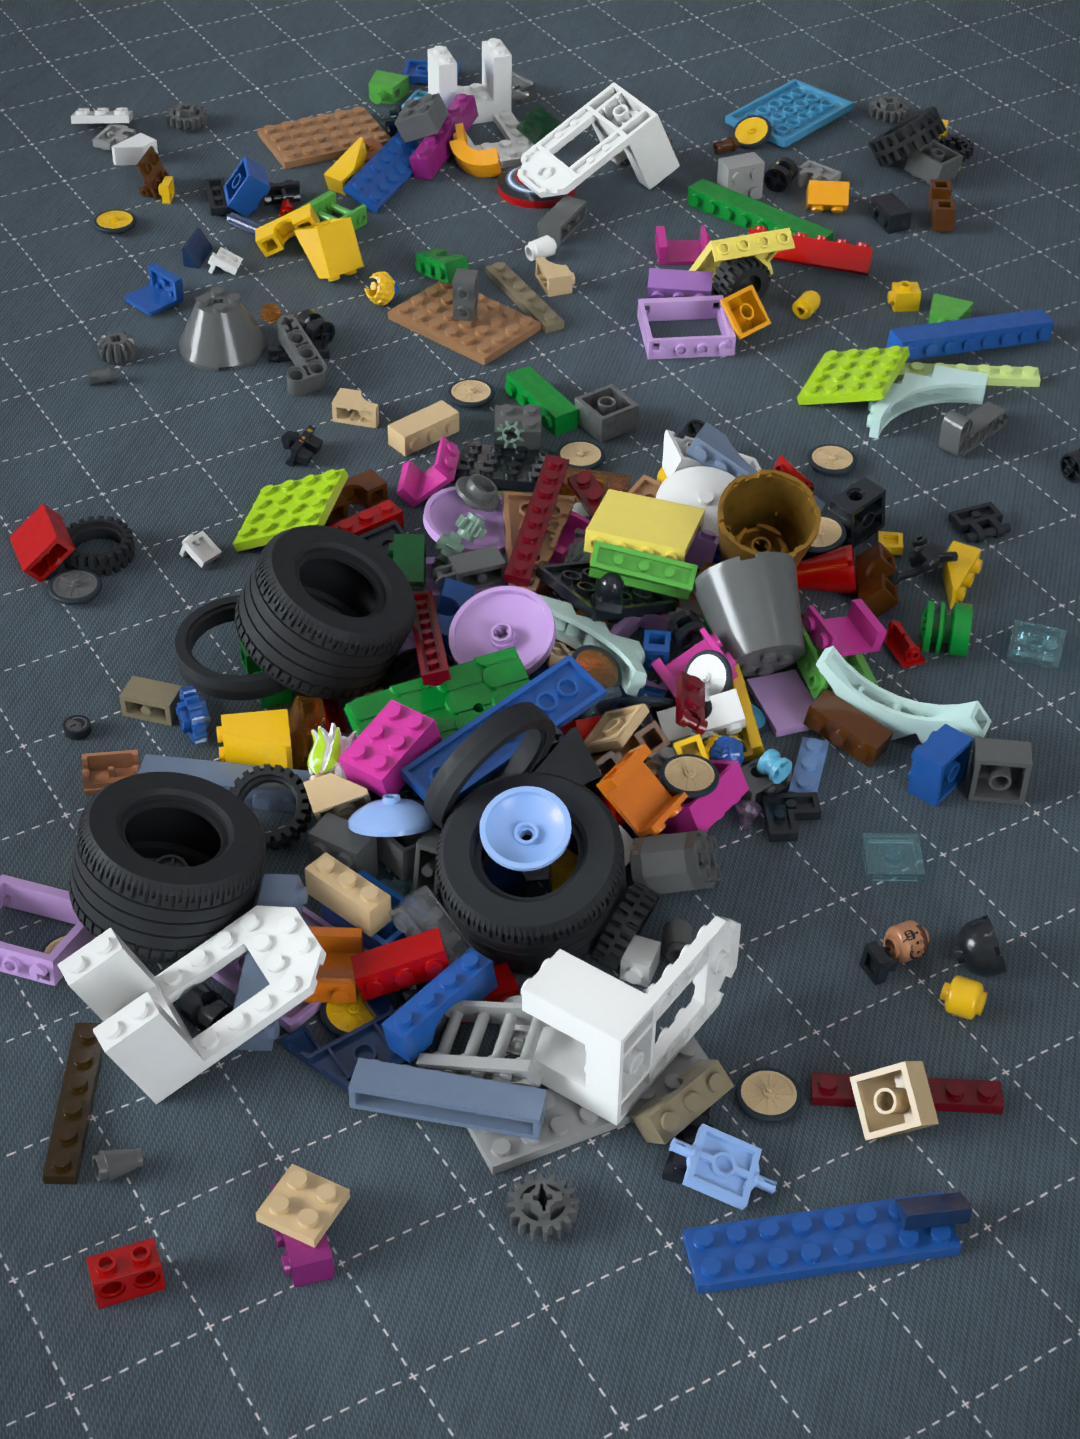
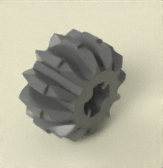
(117, 347)

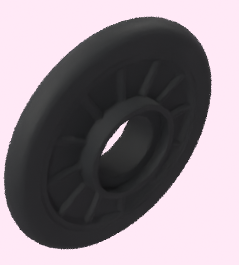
(403, 669)

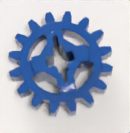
(193, 715)

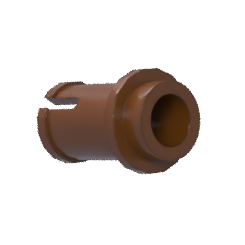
(726, 145)

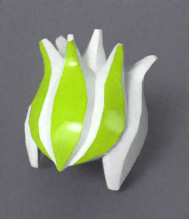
(327, 750)

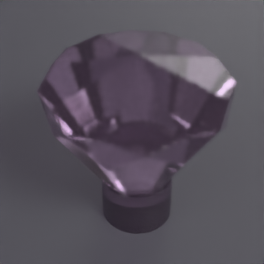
(747, 812)

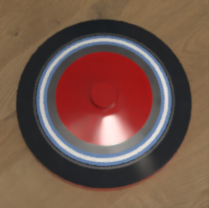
(518, 194)

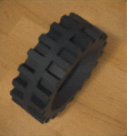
(907, 136)

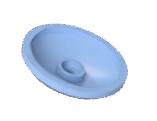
(522, 813)
(390, 818)

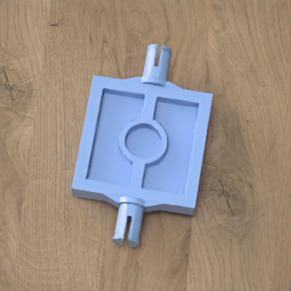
(722, 1166)

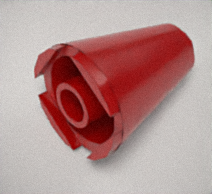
(829, 572)

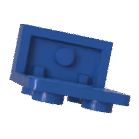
(162, 292)

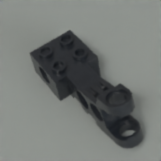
(859, 510)

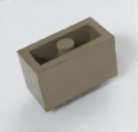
(150, 700)

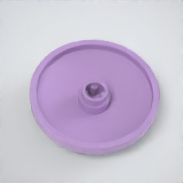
(445, 508)
(502, 620)

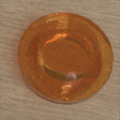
(270, 312)

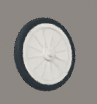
(713, 670)

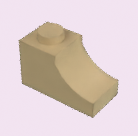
(554, 278)
(353, 409)

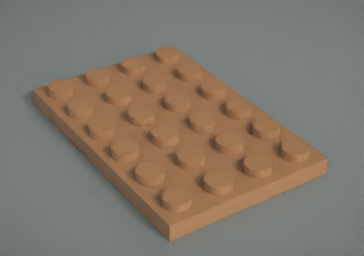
(320, 136)
(482, 340)

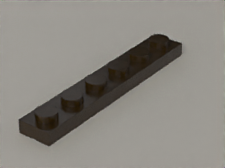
(74, 1107)

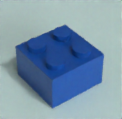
(246, 187)
(939, 764)

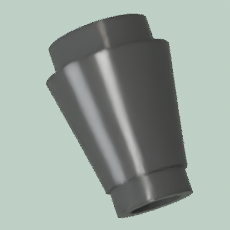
(116, 1163)

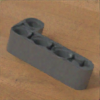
(310, 368)
(963, 433)

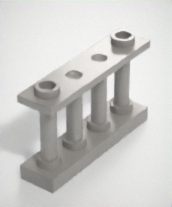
(495, 1066)

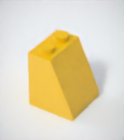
(331, 248)
(256, 738)

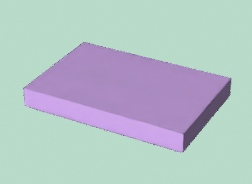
(782, 700)

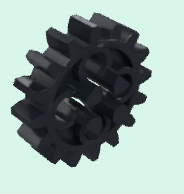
(958, 144)

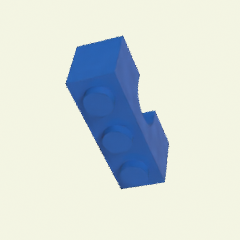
(451, 598)

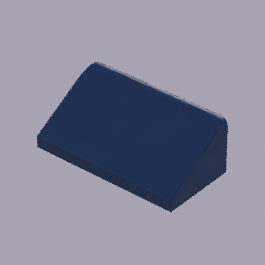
(196, 249)
(933, 1210)

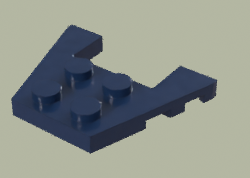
(340, 1056)

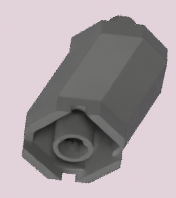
(676, 862)

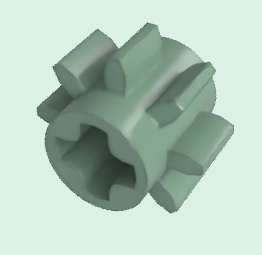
(508, 428)
(471, 527)
(448, 545)

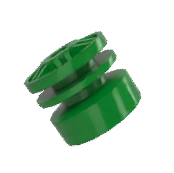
(946, 628)

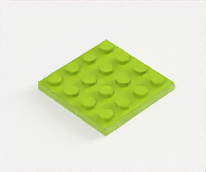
(853, 375)
(290, 506)

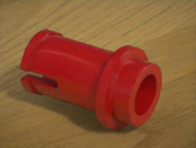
(286, 207)

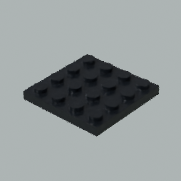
(505, 467)
(574, 585)

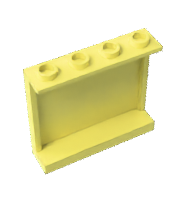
(761, 245)
(644, 524)

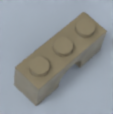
(698, 1090)

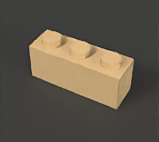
(423, 428)
(348, 894)

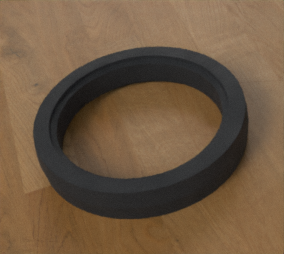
(208, 681)
(481, 745)

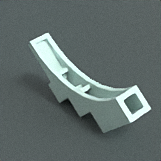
(916, 390)
(583, 631)
(896, 712)

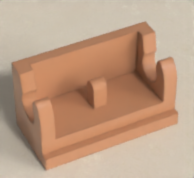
(107, 767)

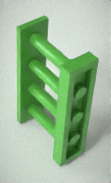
(326, 205)
(644, 570)
(814, 679)

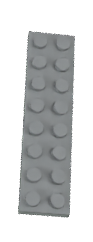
(571, 1123)

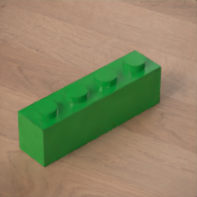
(528, 387)

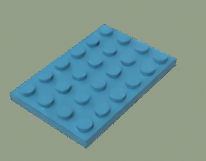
(793, 111)

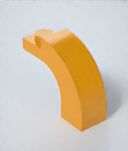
(474, 162)

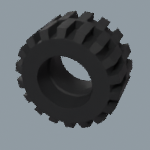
(740, 273)

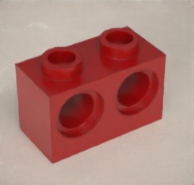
(126, 1273)

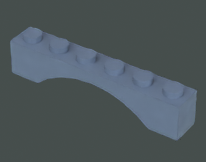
(715, 450)

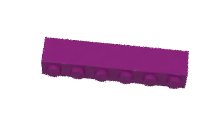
(436, 148)

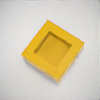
(167, 190)
(892, 541)

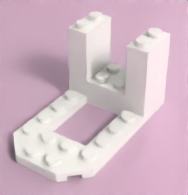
(491, 97)
(624, 131)
(137, 1011)
(605, 1030)

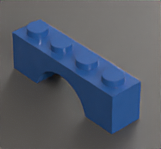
(414, 1024)

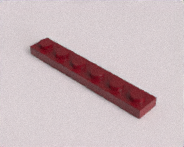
(947, 1094)

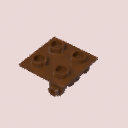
(152, 172)

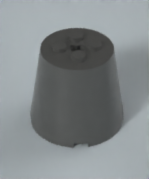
(754, 610)

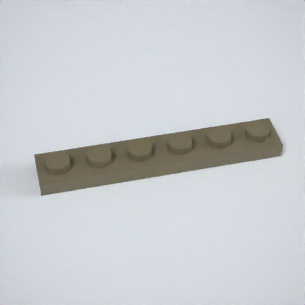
(524, 297)

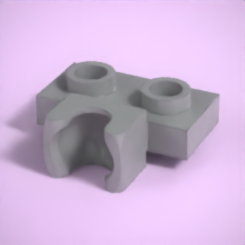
(112, 135)
(815, 171)

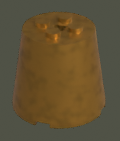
(767, 515)

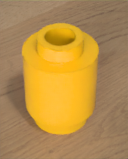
(806, 304)

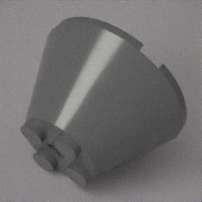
(221, 333)

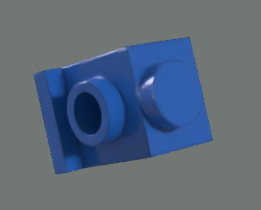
(656, 646)

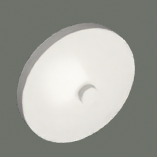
(699, 488)

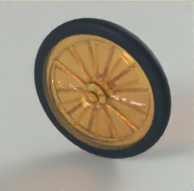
(599, 665)

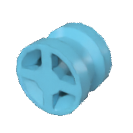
(774, 766)

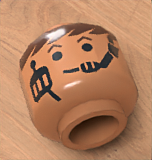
(906, 941)

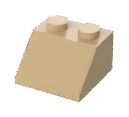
(335, 795)
(894, 1100)

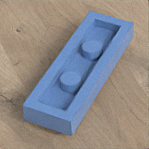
(809, 765)

